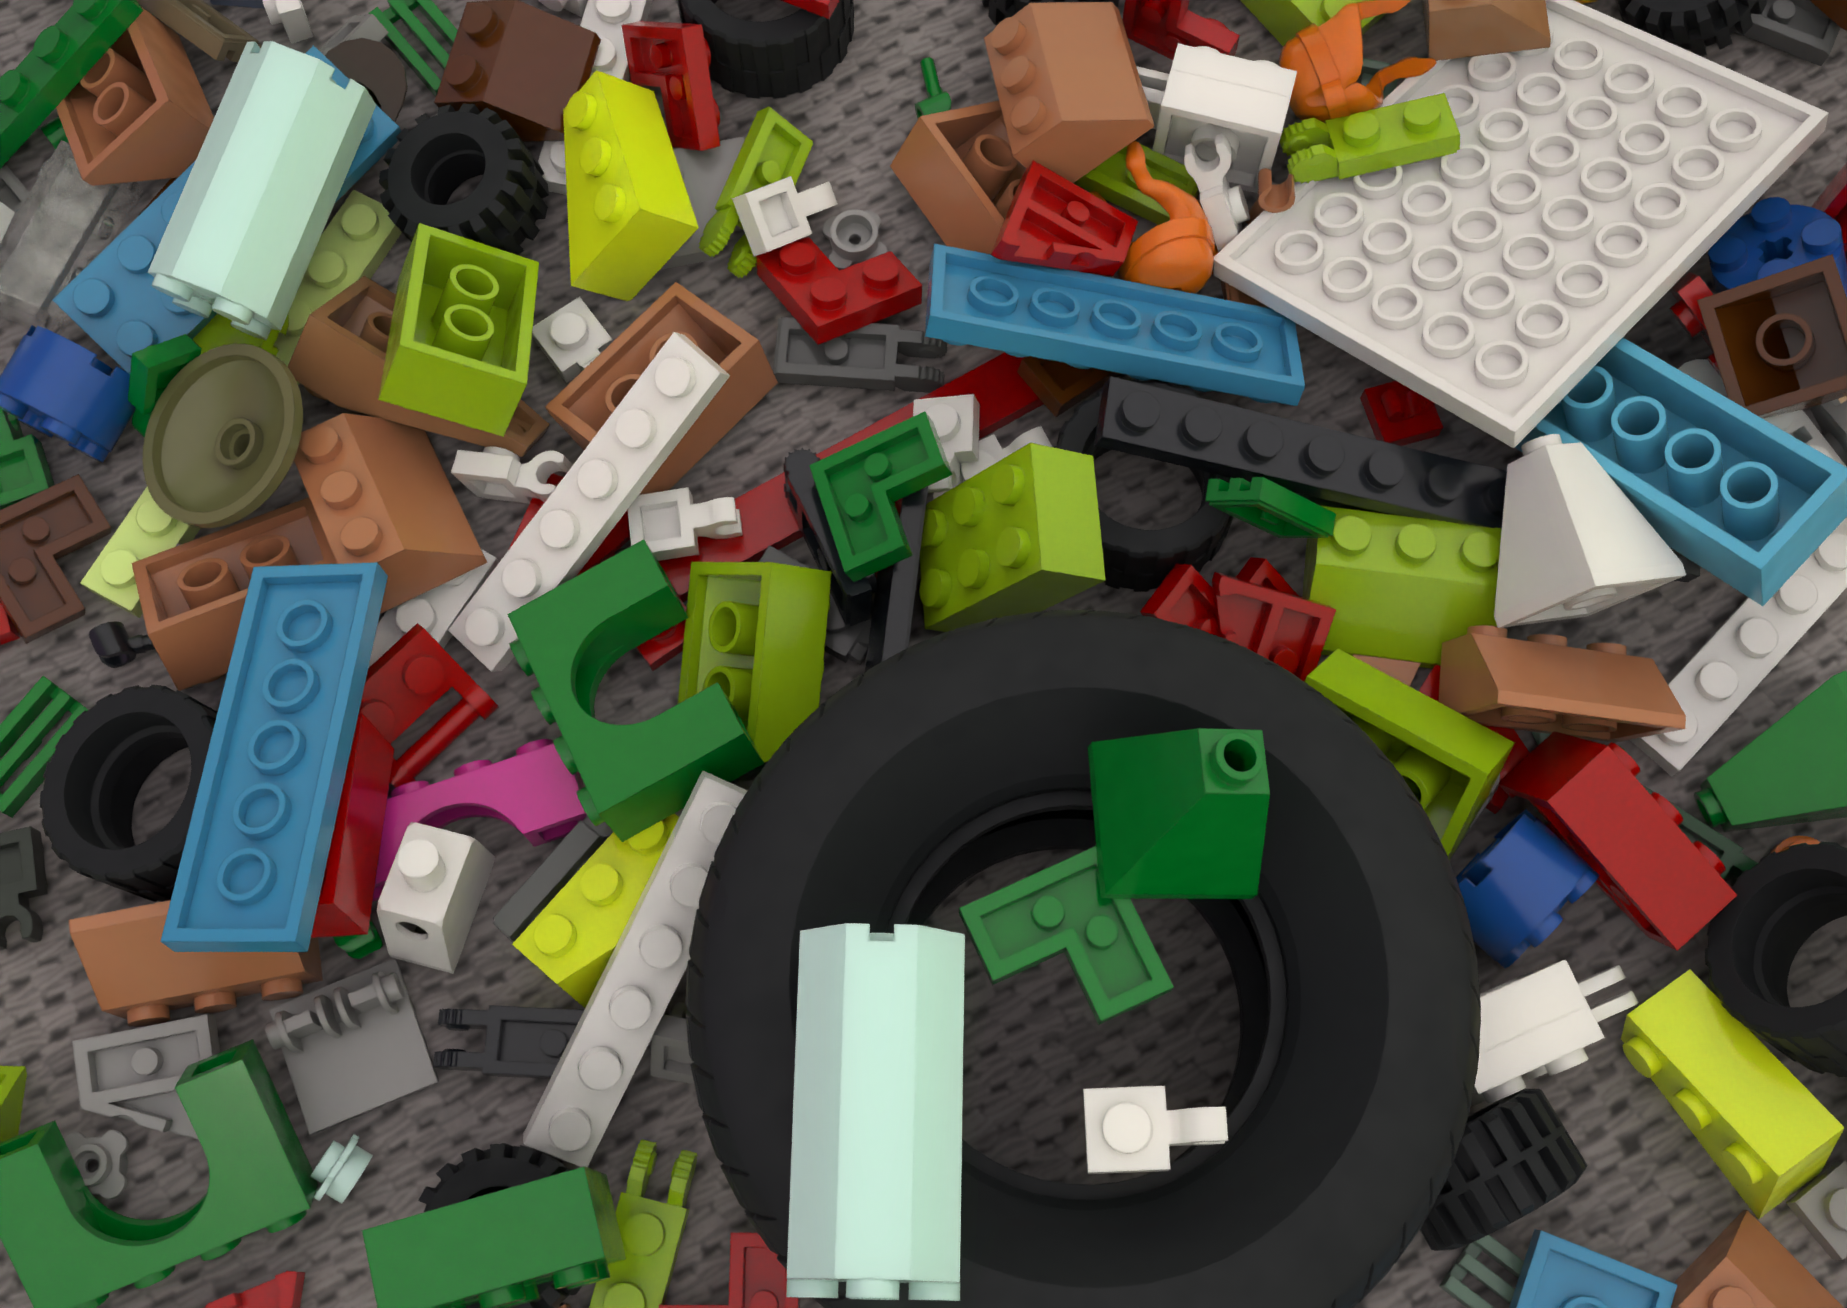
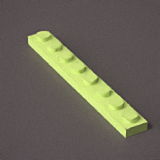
(346, 251)

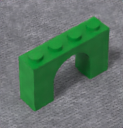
(570, 641)
(79, 1251)

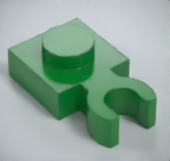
(152, 372)

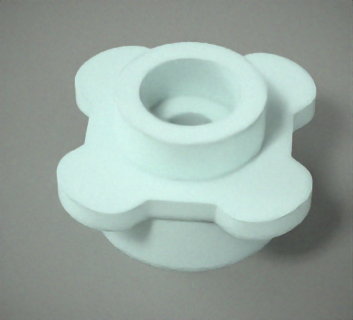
(340, 1169)

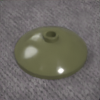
(222, 436)

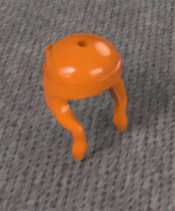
(1331, 61)
(1175, 252)

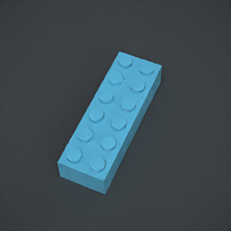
(1703, 469)

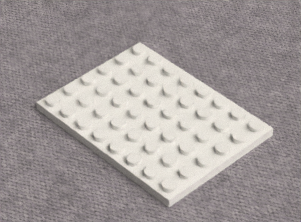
(1549, 232)

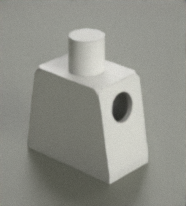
(436, 887)

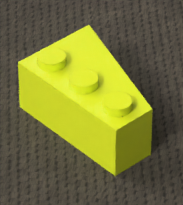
(621, 188)
(588, 915)
(1730, 1092)

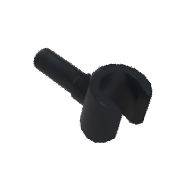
(115, 646)

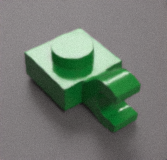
(22, 463)

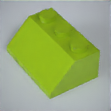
(1402, 583)
(759, 638)
(1436, 750)

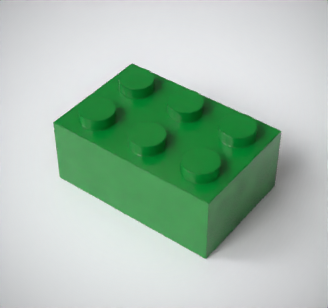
(498, 1245)

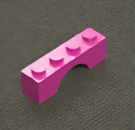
(525, 791)

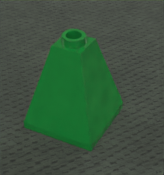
(1788, 771)
(1180, 814)

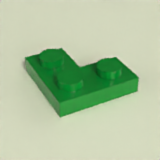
(863, 484)
(1065, 914)

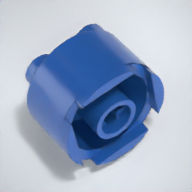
(1775, 240)
(66, 393)
(1520, 887)

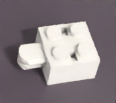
(1219, 95)
(1540, 1026)

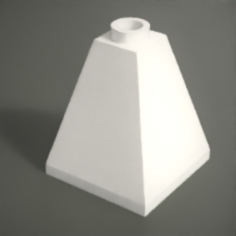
(1572, 539)

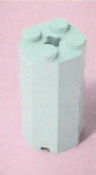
(261, 189)
(877, 1114)

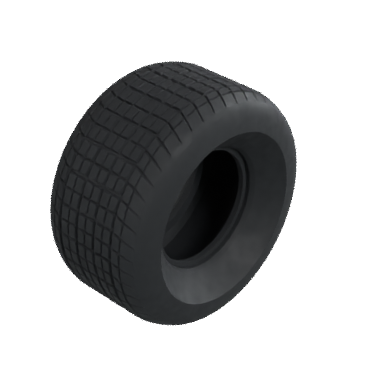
(1342, 965)

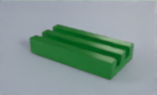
(403, 10)
(1270, 508)
(14, 727)

